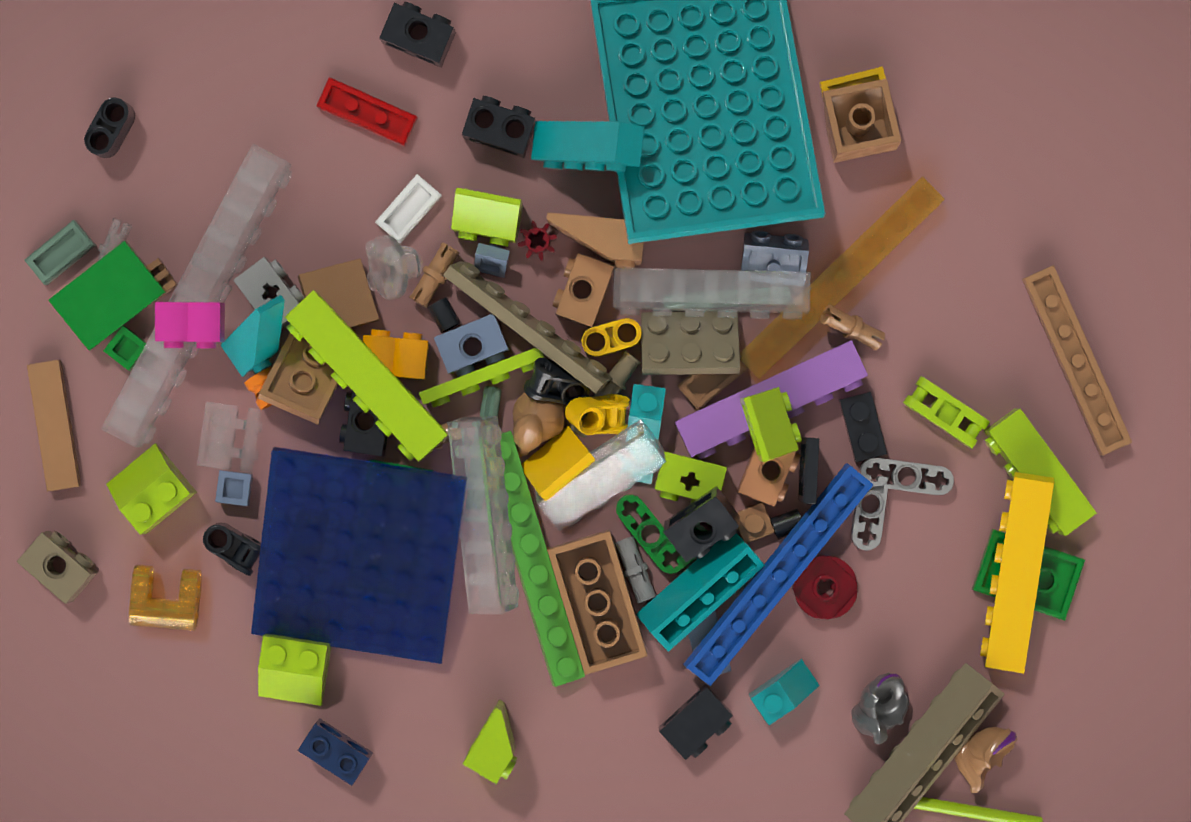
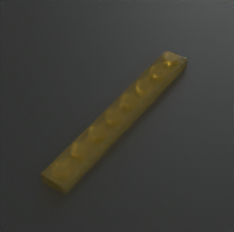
(843, 275)

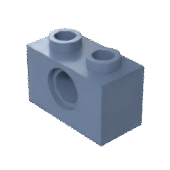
(452, 345)

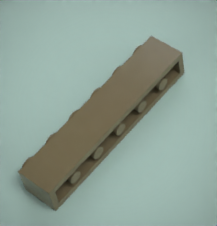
(926, 749)

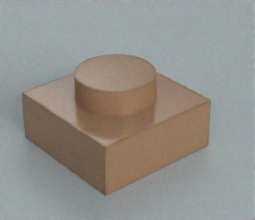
(754, 523)

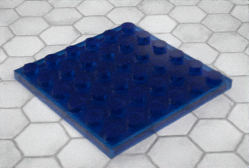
(358, 554)

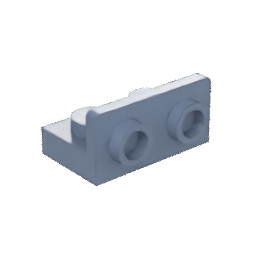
(774, 253)

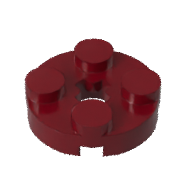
(844, 586)

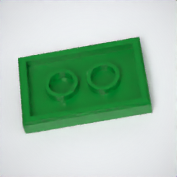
(107, 295)
(1056, 580)

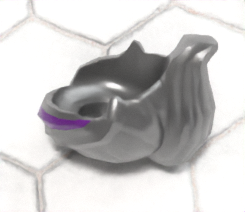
(881, 707)

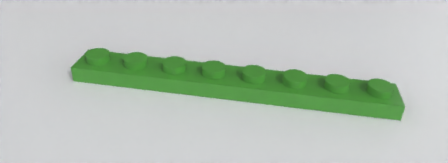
(537, 574)

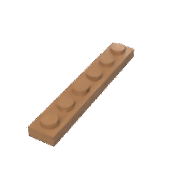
(1077, 360)

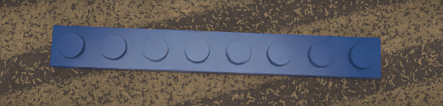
(778, 574)

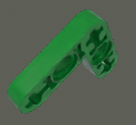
(657, 548)

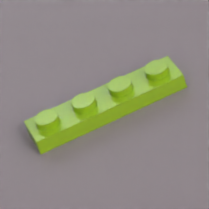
(470, 382)

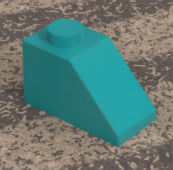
(784, 691)

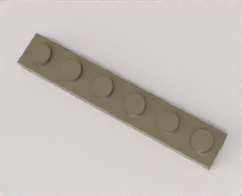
(537, 332)

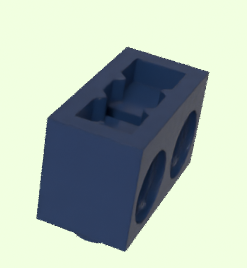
(335, 751)

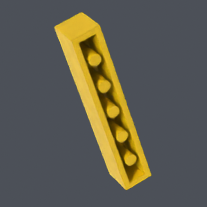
(1019, 572)

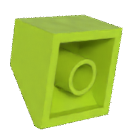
(486, 216)
(770, 424)
(150, 489)
(293, 669)
(494, 747)

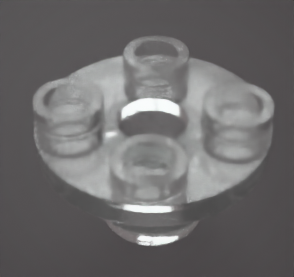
(391, 266)

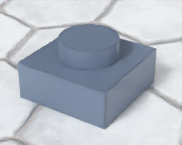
(491, 259)
(234, 488)

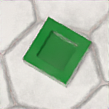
(125, 348)

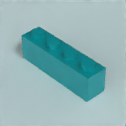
(587, 144)
(699, 591)

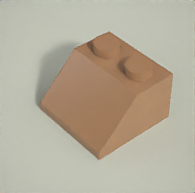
(860, 120)

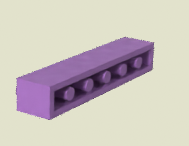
(804, 383)

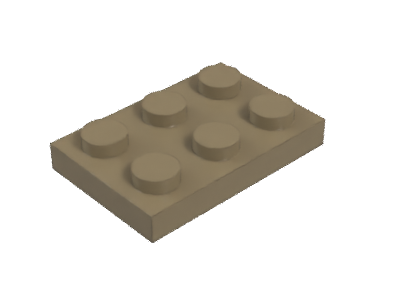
(689, 344)

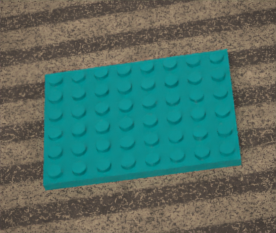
(717, 111)

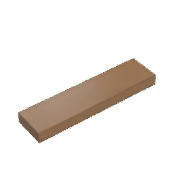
(53, 425)

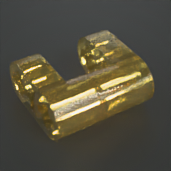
(164, 613)

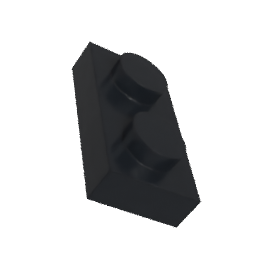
(862, 426)

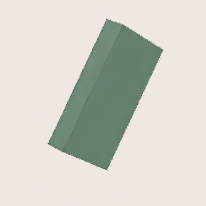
(60, 252)

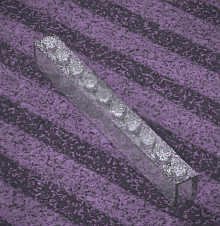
(204, 280)

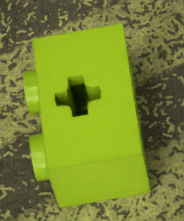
(676, 465)

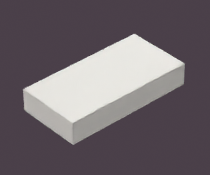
(408, 208)

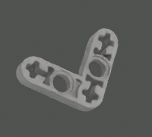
(881, 488)

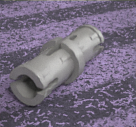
(635, 569)

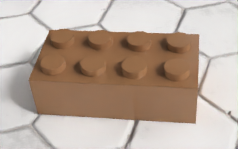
(597, 602)

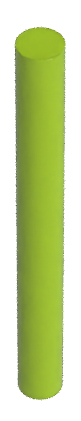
(974, 812)

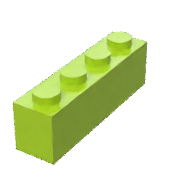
(1028, 453)

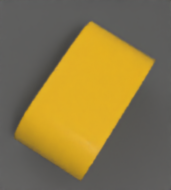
(612, 341)

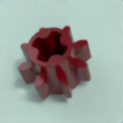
(539, 249)

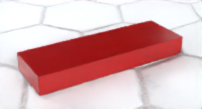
(367, 111)

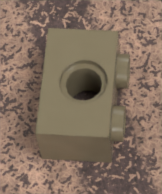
(39, 563)

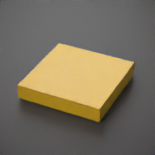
(557, 463)

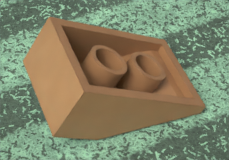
(600, 235)

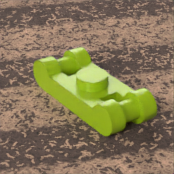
(946, 412)

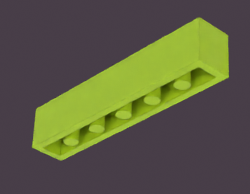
(366, 375)

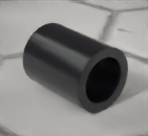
(444, 315)
(785, 523)

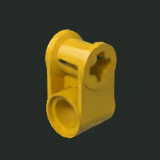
(604, 415)

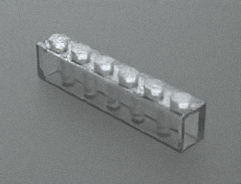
(711, 292)
(485, 517)

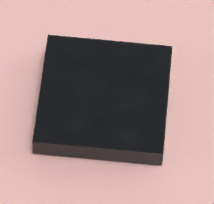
(808, 470)

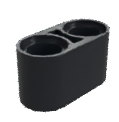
(115, 131)

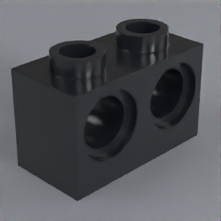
(496, 135)

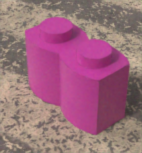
(190, 323)

